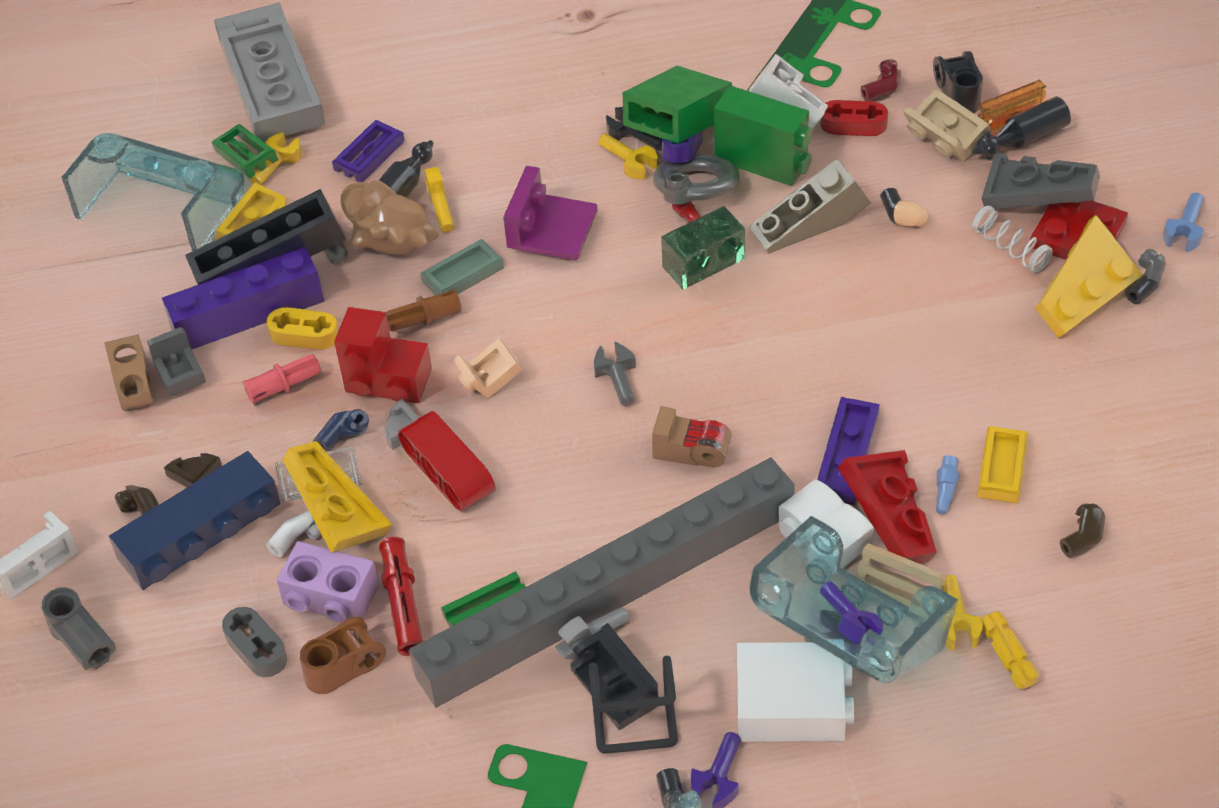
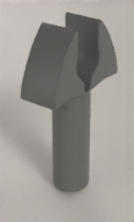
(624, 361)

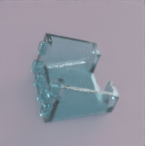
(789, 587)

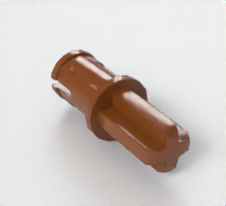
(424, 310)

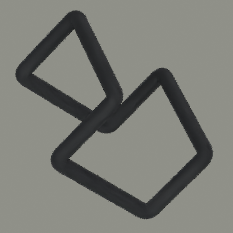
(667, 701)

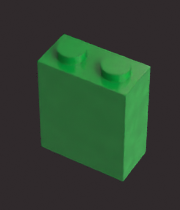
(673, 104)
(762, 135)

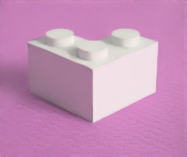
(781, 83)

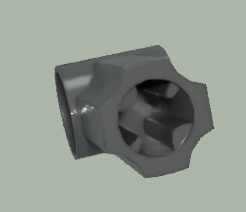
(77, 629)

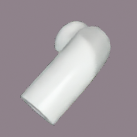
(290, 531)

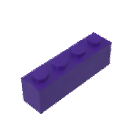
(244, 298)

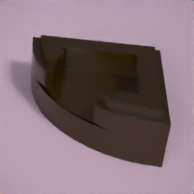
(192, 469)

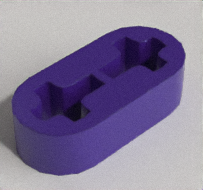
(683, 151)

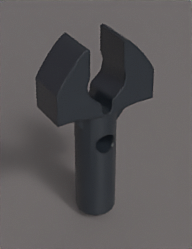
(618, 130)

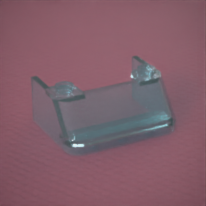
(214, 185)

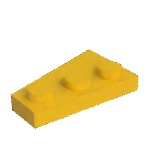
(1087, 280)
(333, 499)

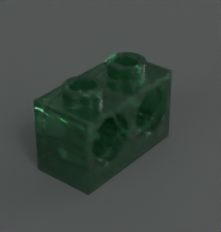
(703, 247)

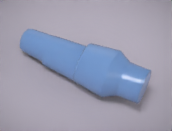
(946, 481)

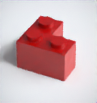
(377, 363)

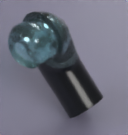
(672, 791)

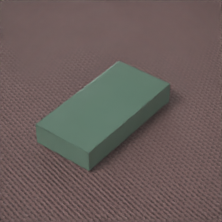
(463, 269)

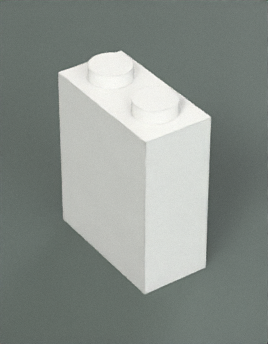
(792, 693)

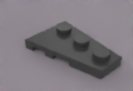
(1032, 184)

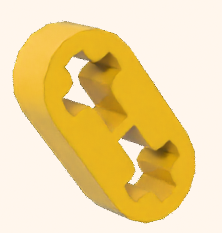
(302, 328)

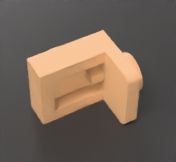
(489, 369)

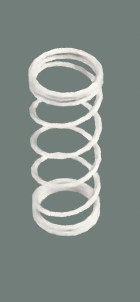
(988, 223)

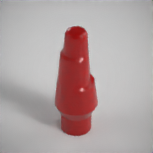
(686, 211)

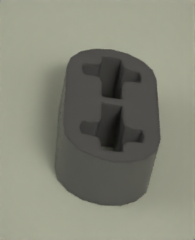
(261, 636)

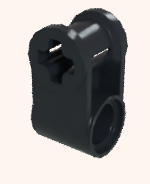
(959, 79)

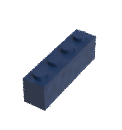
(195, 520)

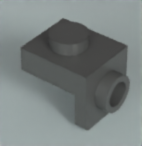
(175, 361)

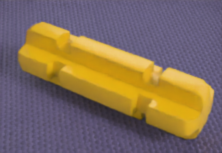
(1009, 650)

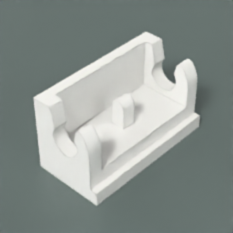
(36, 557)

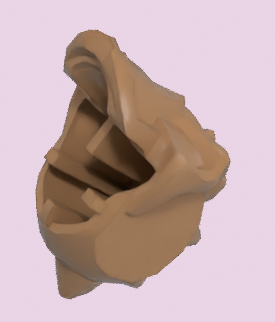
(385, 219)

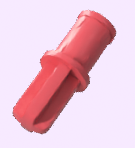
(281, 378)

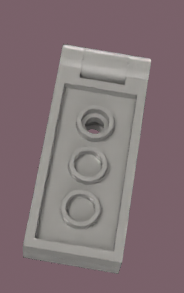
(269, 72)

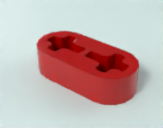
(854, 118)

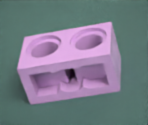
(329, 578)

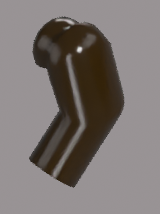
(1089, 533)

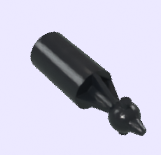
(1026, 127)
(404, 174)

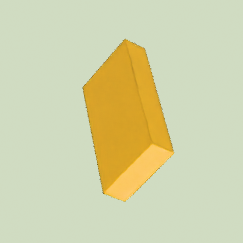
(1002, 464)

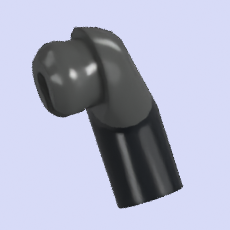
(1151, 278)

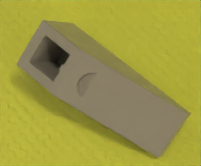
(812, 209)

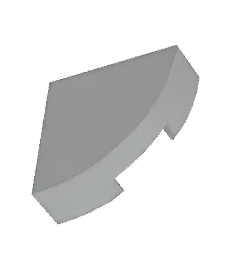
(399, 417)

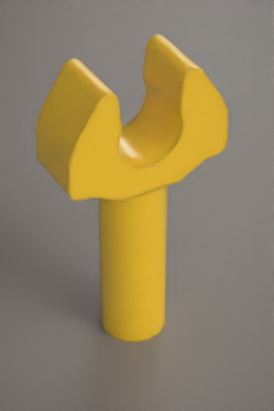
(287, 154)
(633, 158)
(437, 195)
(961, 620)

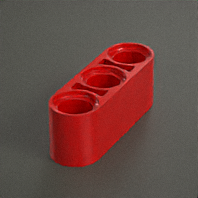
(446, 460)

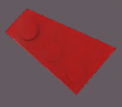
(889, 503)

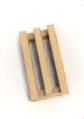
(900, 563)

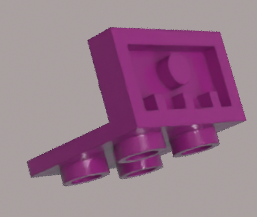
(544, 221)

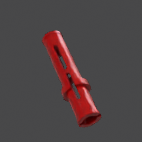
(393, 558)

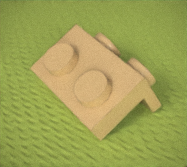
(947, 125)

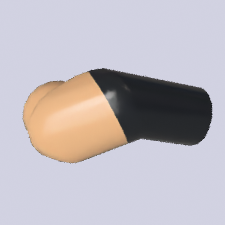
(903, 212)

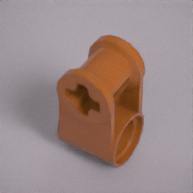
(341, 654)

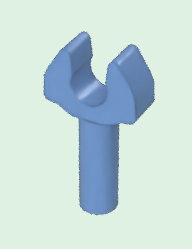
(1186, 225)

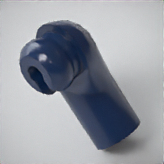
(342, 425)

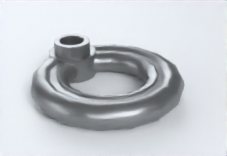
(677, 187)

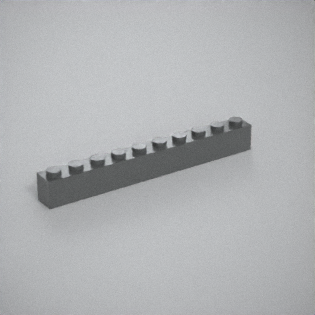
(600, 582)

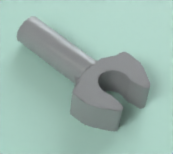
(577, 630)

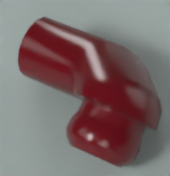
(886, 82)

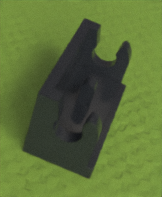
(619, 673)

